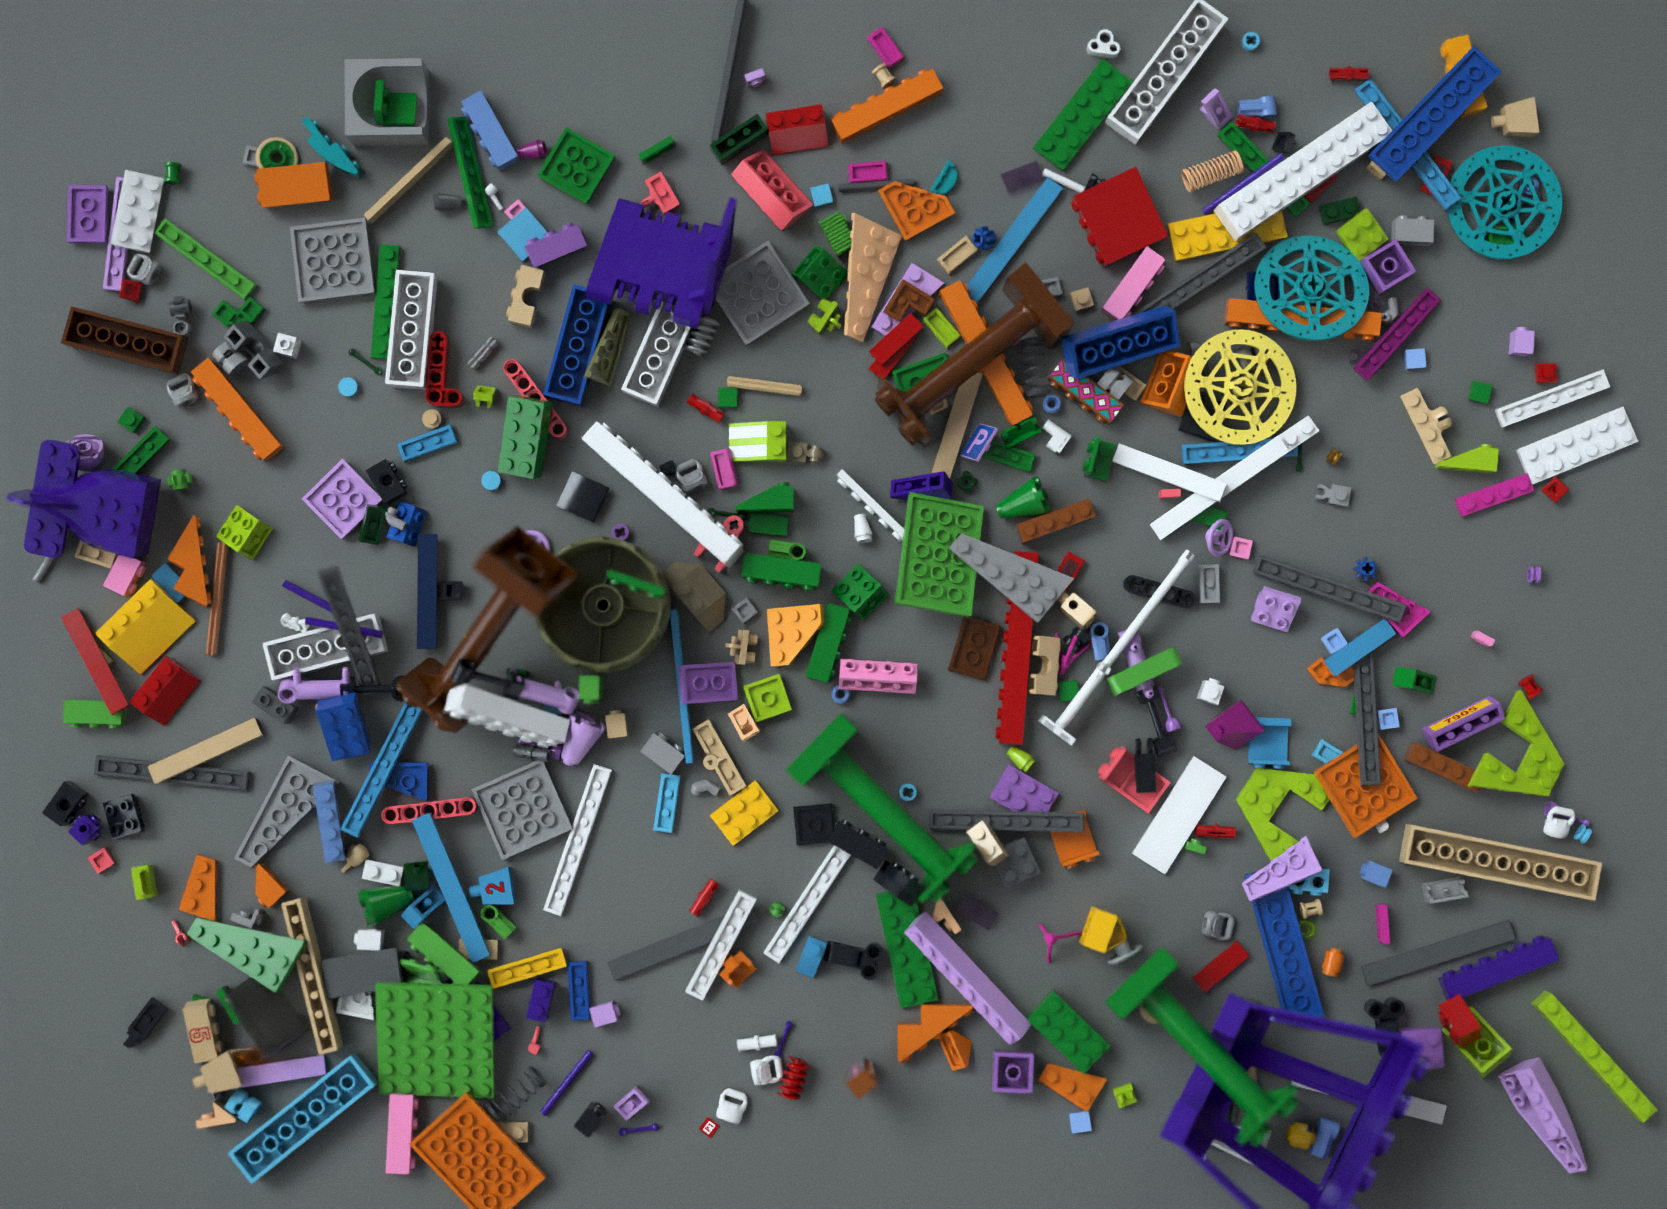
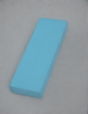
(667, 803)

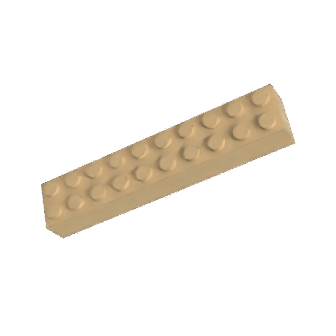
(1500, 862)

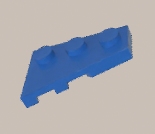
(409, 778)

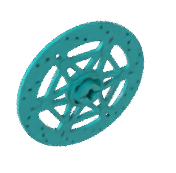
(1514, 200)
(1313, 281)

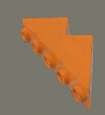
(188, 557)
(934, 1020)

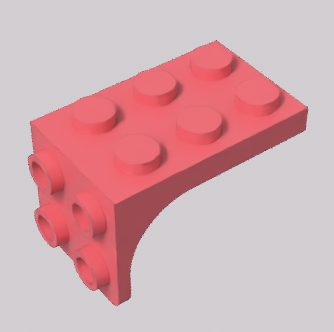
(1120, 775)

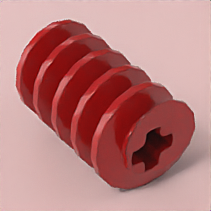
(794, 1078)

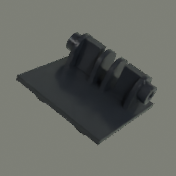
(123, 816)

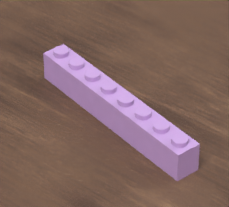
(967, 978)

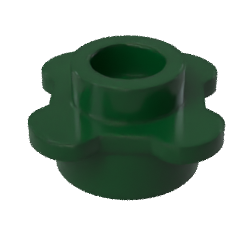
(971, 482)

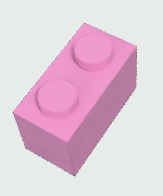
(125, 575)

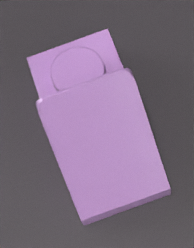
(1216, 109)
(631, 1103)

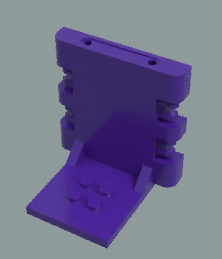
(662, 262)

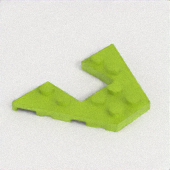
(1539, 765)
(1263, 796)

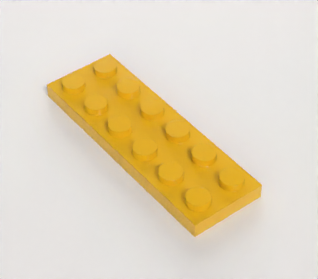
(1209, 236)

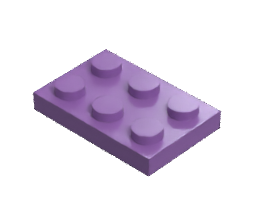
(87, 214)
(708, 682)
(1022, 792)

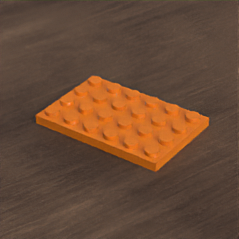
(477, 1157)

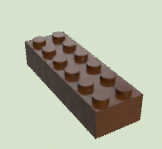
(124, 340)

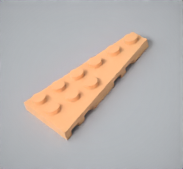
(868, 267)

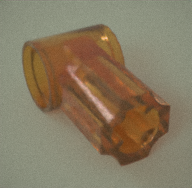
(246, 1056)

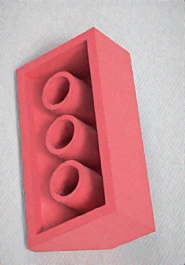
(772, 189)

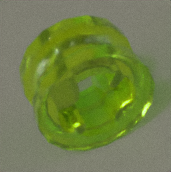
(1312, 928)

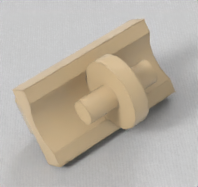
(739, 647)

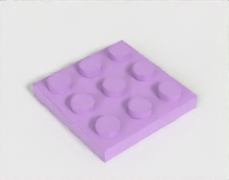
(341, 499)

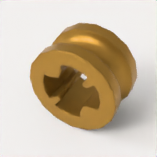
(1334, 456)

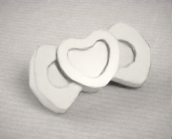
(294, 623)

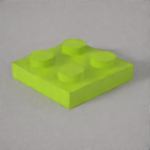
(1362, 234)
(767, 698)

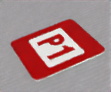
(709, 1127)

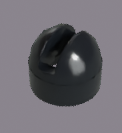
(667, 468)

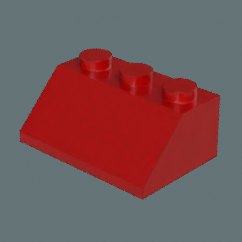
(797, 129)
(165, 690)

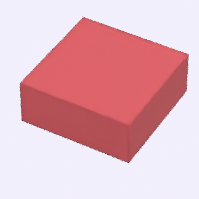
(1169, 493)
(101, 860)

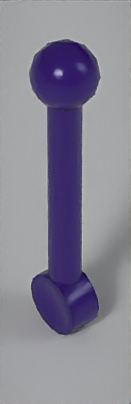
(788, 1025)
(623, 1131)

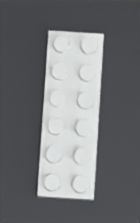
(1577, 445)

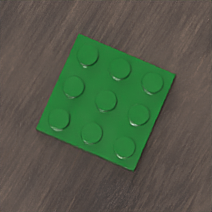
(576, 166)

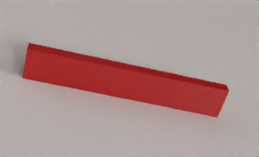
(95, 661)

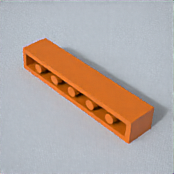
(887, 105)
(237, 409)

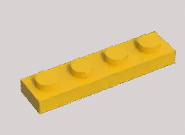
(527, 967)

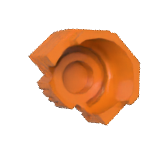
(737, 969)

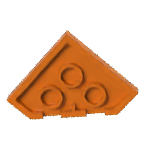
(914, 208)

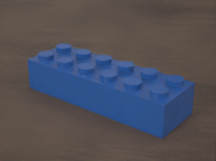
(1120, 341)
(575, 348)

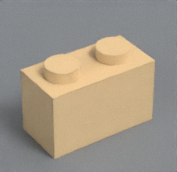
(988, 843)

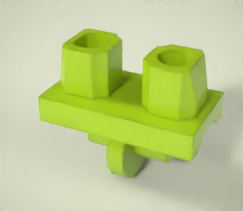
(820, 323)

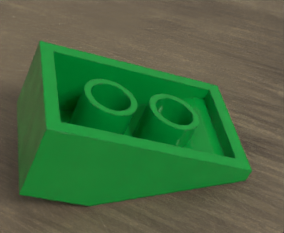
(773, 500)

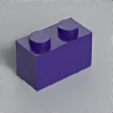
(541, 999)

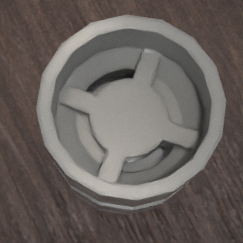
(232, 360)
(1115, 382)

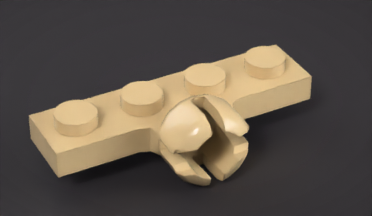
(1428, 424)

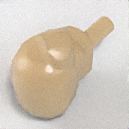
(356, 856)

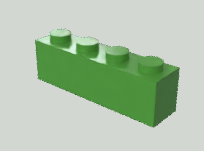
(443, 955)

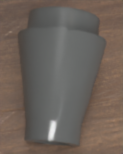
(446, 201)

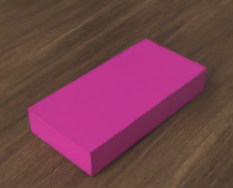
(885, 47)
(867, 172)
(724, 469)
(1382, 923)

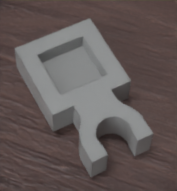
(1336, 494)

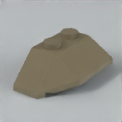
(697, 592)

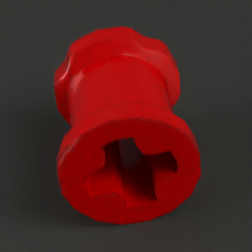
(1530, 686)

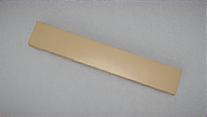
(408, 180)
(956, 425)
(205, 751)

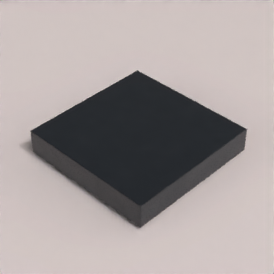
(813, 823)

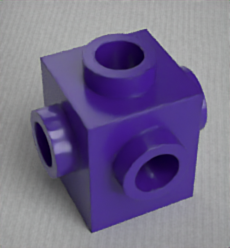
(86, 829)

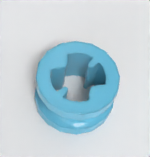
(1250, 47)
(906, 798)
(1582, 834)

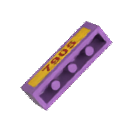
(1463, 723)

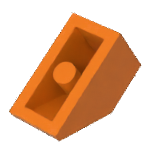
(268, 886)

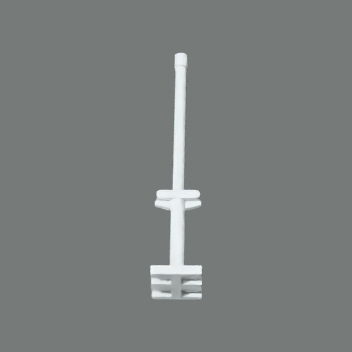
(1103, 668)

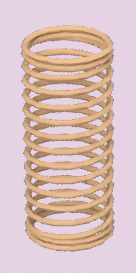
(1185, 172)

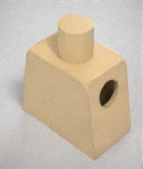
(1518, 119)
(1083, 615)
(219, 1074)

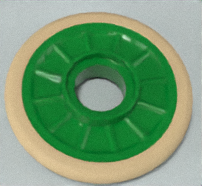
(276, 145)

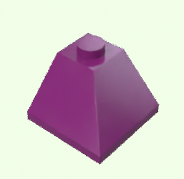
(1235, 726)

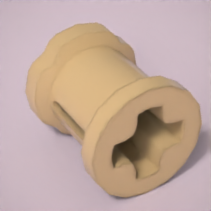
(883, 75)
(1316, 911)

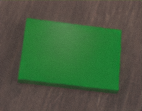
(910, 375)

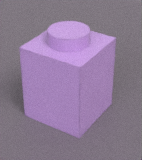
(1521, 342)
(604, 1013)

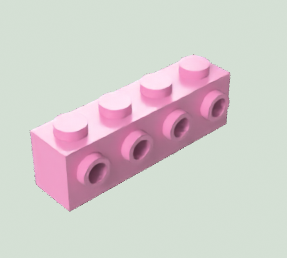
(878, 676)

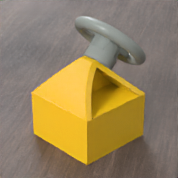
(1104, 932)

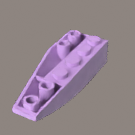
(1544, 1111)

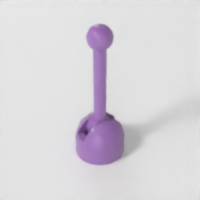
(1172, 723)
(556, 750)
(1550, 805)

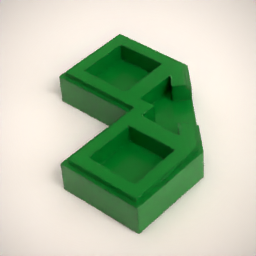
(228, 315)

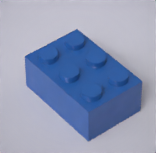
(343, 726)

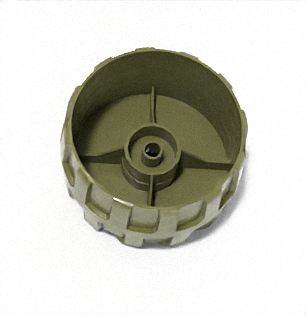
(626, 629)

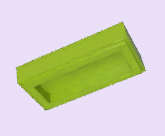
(941, 327)

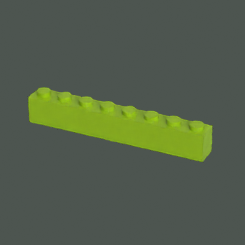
(1594, 1056)

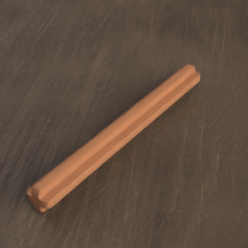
(217, 599)

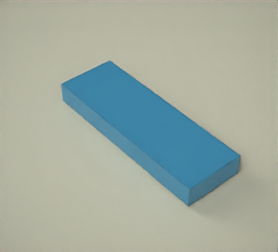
(427, 443)

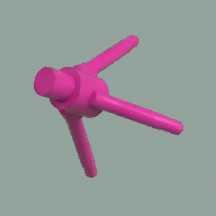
(1065, 659)
(1051, 939)

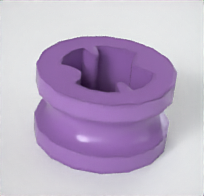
(619, 526)
(1533, 574)

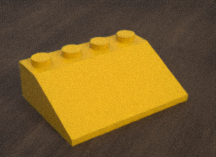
(145, 626)

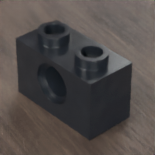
(378, 474)
(55, 808)
(590, 1119)

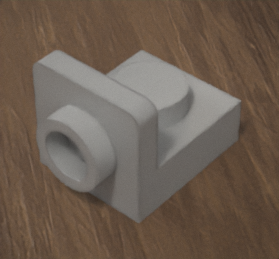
(244, 918)

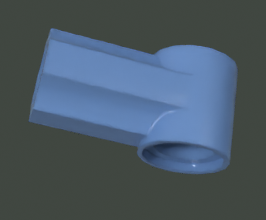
(1263, 107)
(1099, 643)
(1326, 1132)

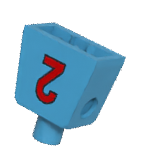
(495, 888)

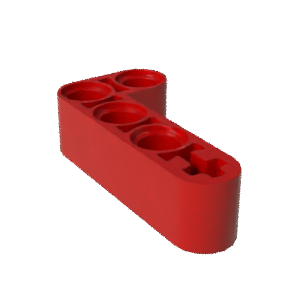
(442, 369)

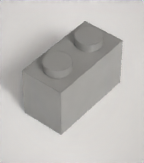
(1413, 231)
(663, 753)

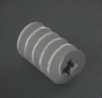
(700, 336)

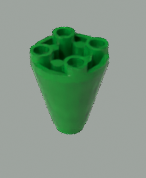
(1025, 501)
(383, 902)

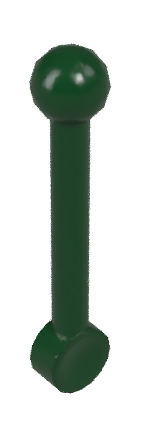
(378, 371)
(1299, 467)
(712, 511)

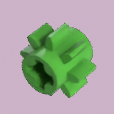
(179, 480)

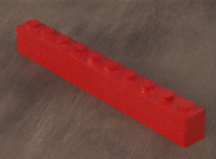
(1015, 670)

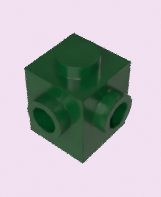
(417, 875)

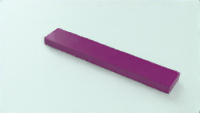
(1396, 334)

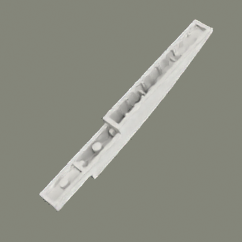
(1236, 476)

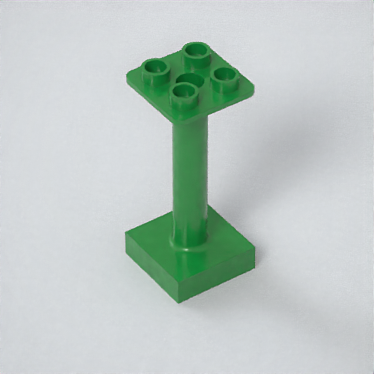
(828, 755)
(1147, 990)

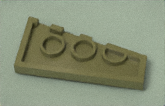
(607, 353)

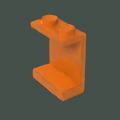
(1075, 846)

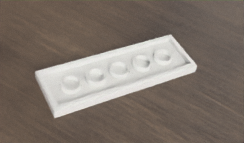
(1179, 815)

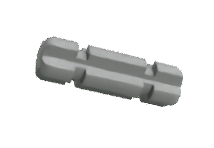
(483, 353)

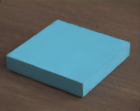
(520, 230)

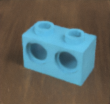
(1307, 884)

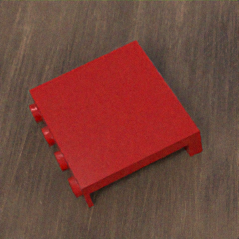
(1118, 217)

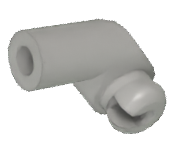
(1393, 311)
(393, 520)
(704, 785)

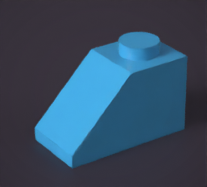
(423, 907)
(811, 956)

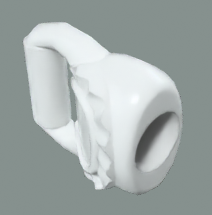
(1559, 827)
(761, 1071)
(730, 1111)

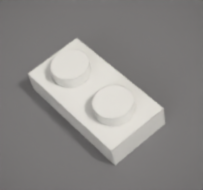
(383, 872)

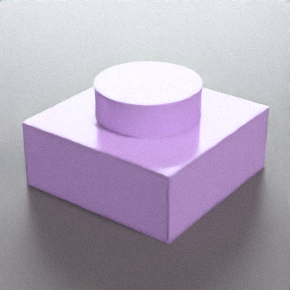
(755, 78)

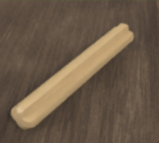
(766, 386)

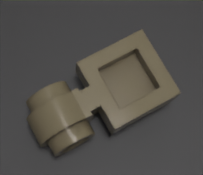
(798, 452)

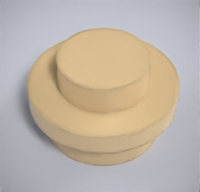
(431, 418)

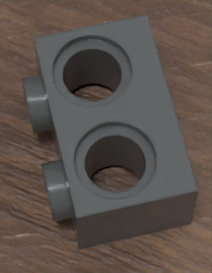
(269, 702)

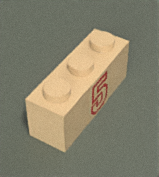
(202, 1030)

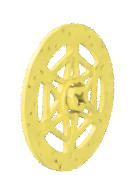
(1232, 392)

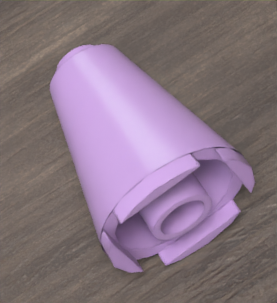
(580, 737)

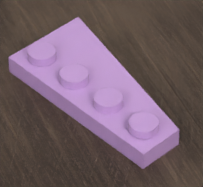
(919, 279)
(1289, 868)

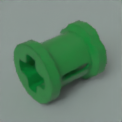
(172, 173)

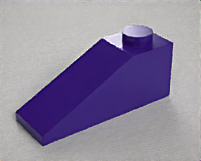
(931, 484)

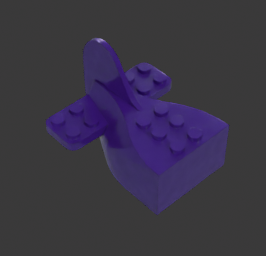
(101, 508)

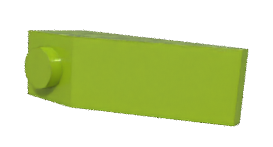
(1481, 459)

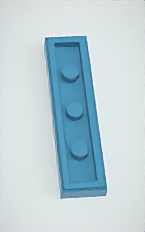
(1359, 647)

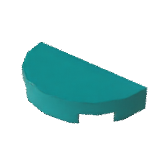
(946, 180)

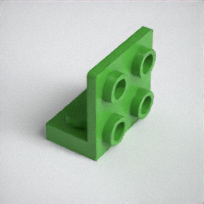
(420, 973)

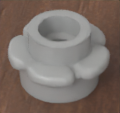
(182, 323)

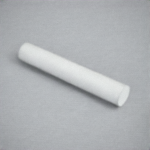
(1062, 180)

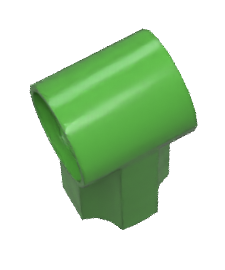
(785, 550)
(499, 921)

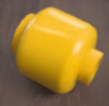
(1300, 1135)

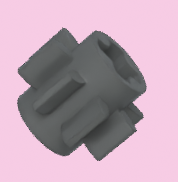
(180, 307)

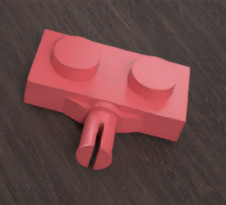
(660, 194)

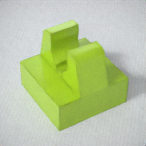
(484, 393)
(1124, 1095)

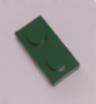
(1339, 210)
(372, 524)

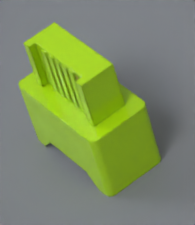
(144, 882)

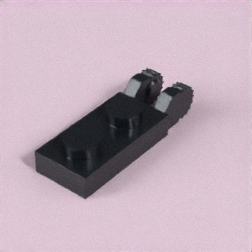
(1144, 767)

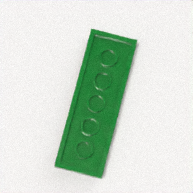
(1082, 115)
(909, 964)

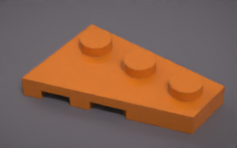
(200, 890)
(1072, 1085)

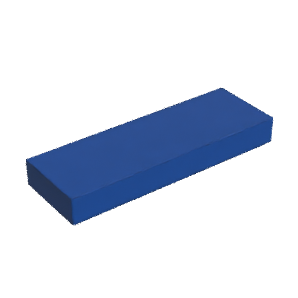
(579, 990)

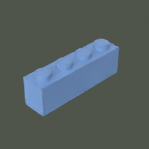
(490, 130)
(329, 821)

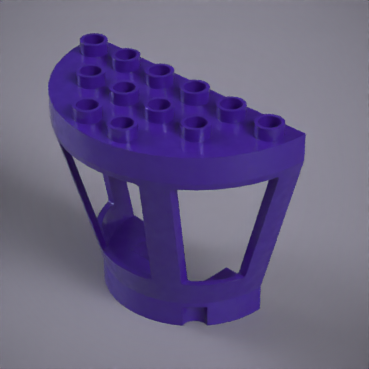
(1240, 1029)

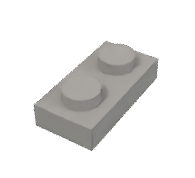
(1209, 583)

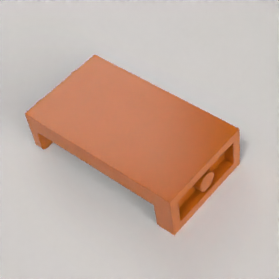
(294, 184)

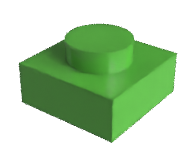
(1195, 845)

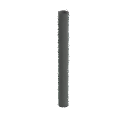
(872, 185)

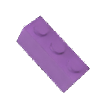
(555, 244)

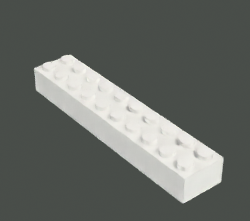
(1303, 171)
(659, 491)

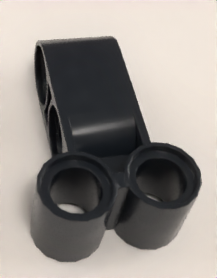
(853, 956)
(1385, 1018)

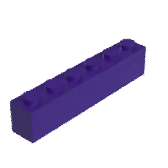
(1499, 967)

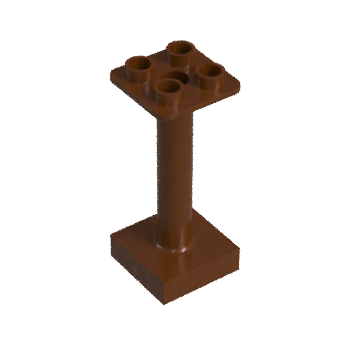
(1033, 309)
(524, 577)

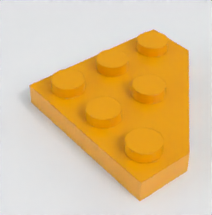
(791, 631)

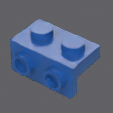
(414, 517)

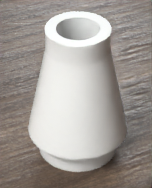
(862, 529)

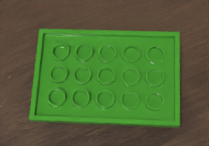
(928, 571)

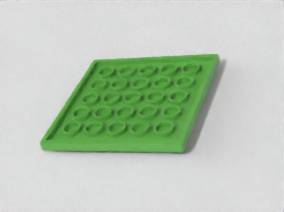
(435, 1039)

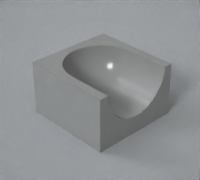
(399, 76)

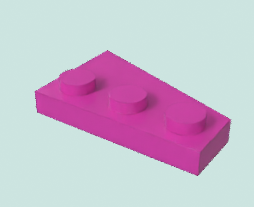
(1413, 612)

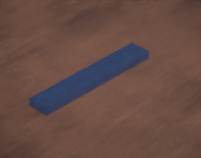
(427, 591)

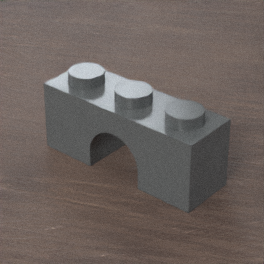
(245, 337)

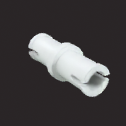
(757, 1042)

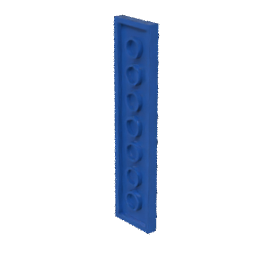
(1434, 114)
(1286, 953)

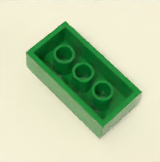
(525, 436)
(782, 571)
(1067, 1031)

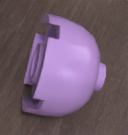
(91, 451)

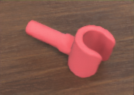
(180, 936)
(533, 1047)

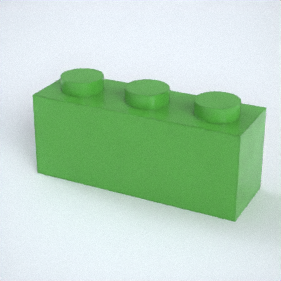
(591, 689)
(91, 713)

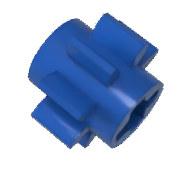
(984, 238)
(1362, 573)

